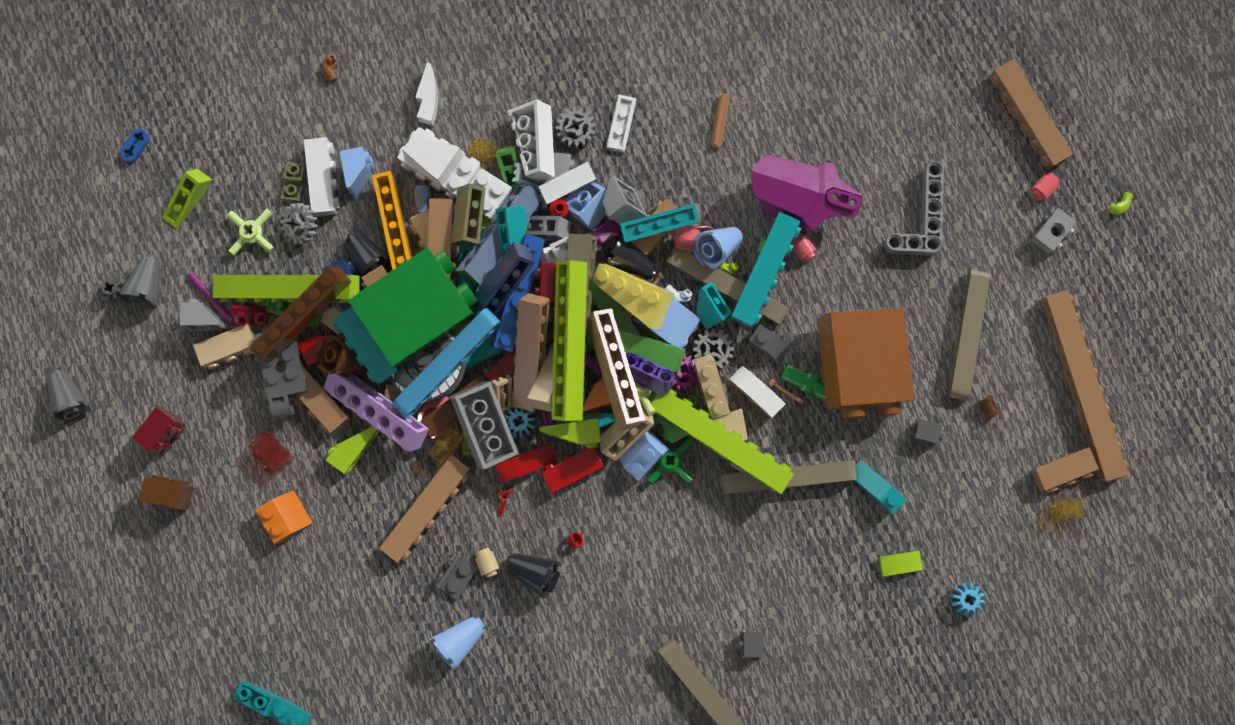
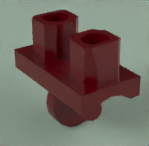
(248, 314)

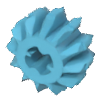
(521, 428)
(969, 591)

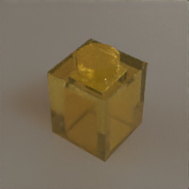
(483, 149)
(1067, 508)

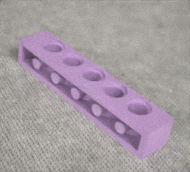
(376, 410)

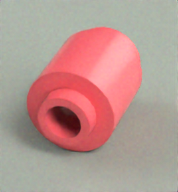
(1045, 187)
(803, 247)

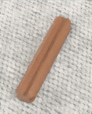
(720, 120)

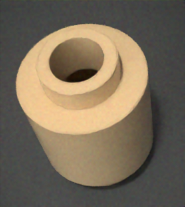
(486, 562)

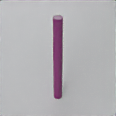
(209, 296)

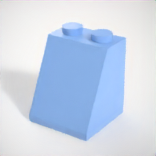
(676, 326)

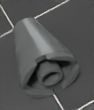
(143, 284)
(65, 399)

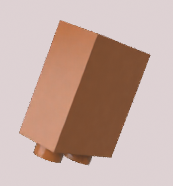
(865, 361)

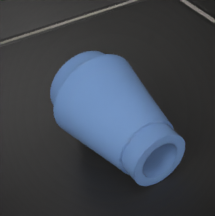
(422, 195)

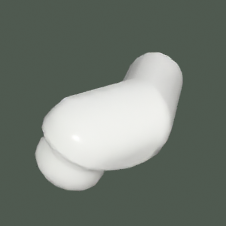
(680, 296)

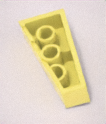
(638, 296)

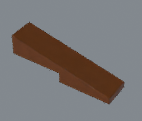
(445, 412)

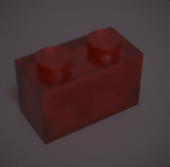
(271, 452)

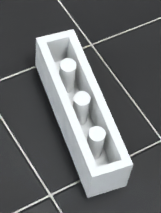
(320, 176)

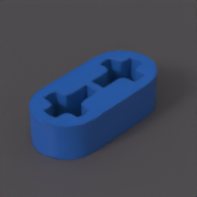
(132, 142)

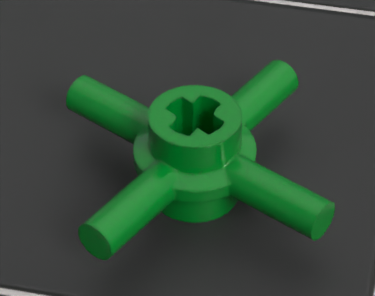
(676, 467)

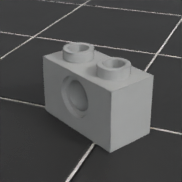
(1061, 223)

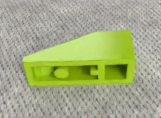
(186, 196)
(579, 432)
(348, 452)

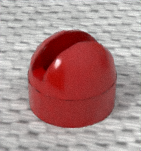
(579, 540)

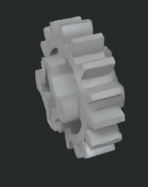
(569, 131)
(298, 223)
(706, 342)

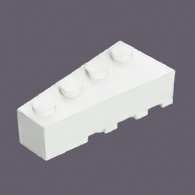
(535, 138)

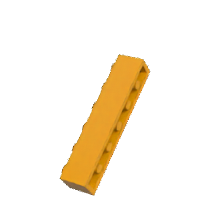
(392, 218)

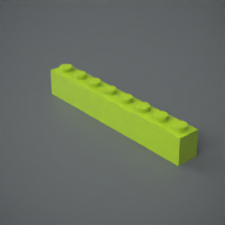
(271, 286)
(569, 340)
(723, 442)

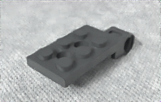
(283, 385)

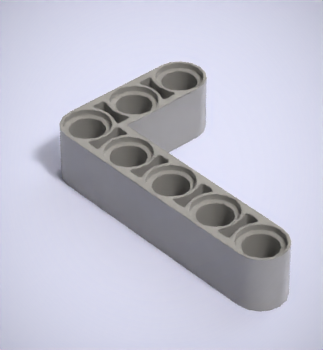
(927, 217)

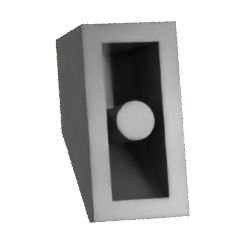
(769, 343)

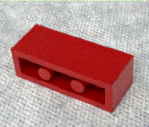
(572, 469)

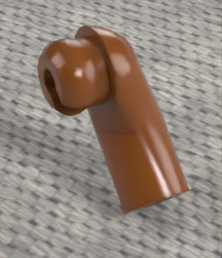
(328, 67)

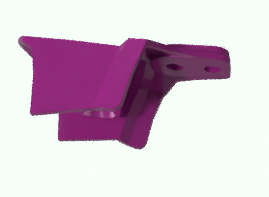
(802, 191)

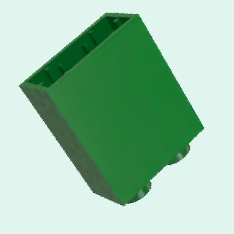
(414, 306)

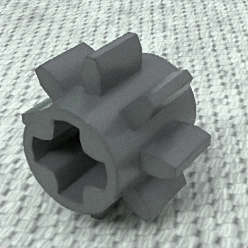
(106, 288)

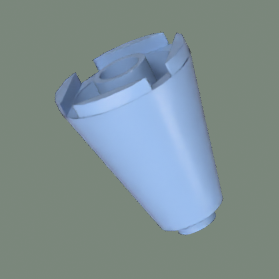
(716, 245)
(458, 641)

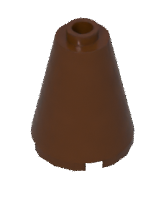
(336, 356)

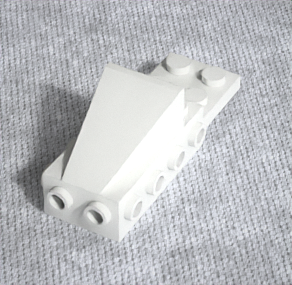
(449, 168)

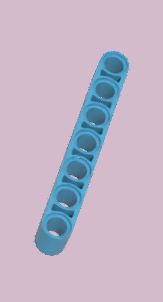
(446, 363)

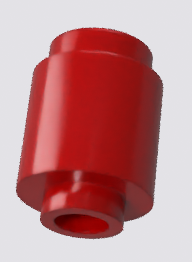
(562, 205)

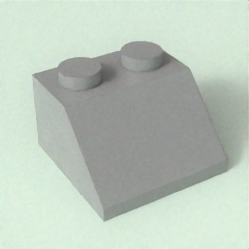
(622, 202)
(199, 317)

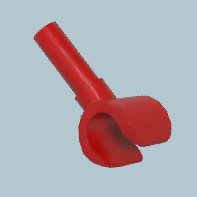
(504, 497)

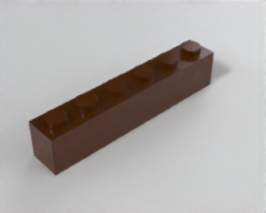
(300, 313)

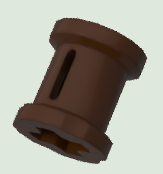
(989, 407)

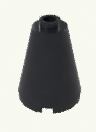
(366, 254)
(629, 259)
(534, 572)

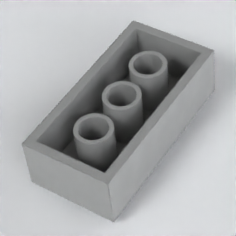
(484, 425)

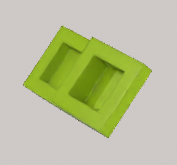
(900, 563)

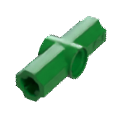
(804, 382)

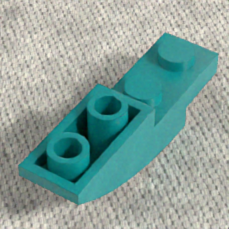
(271, 705)

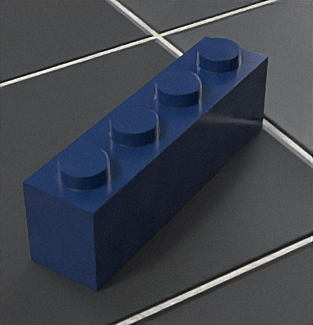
(504, 278)

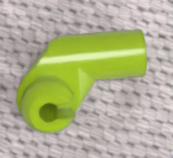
(1122, 206)
(730, 269)

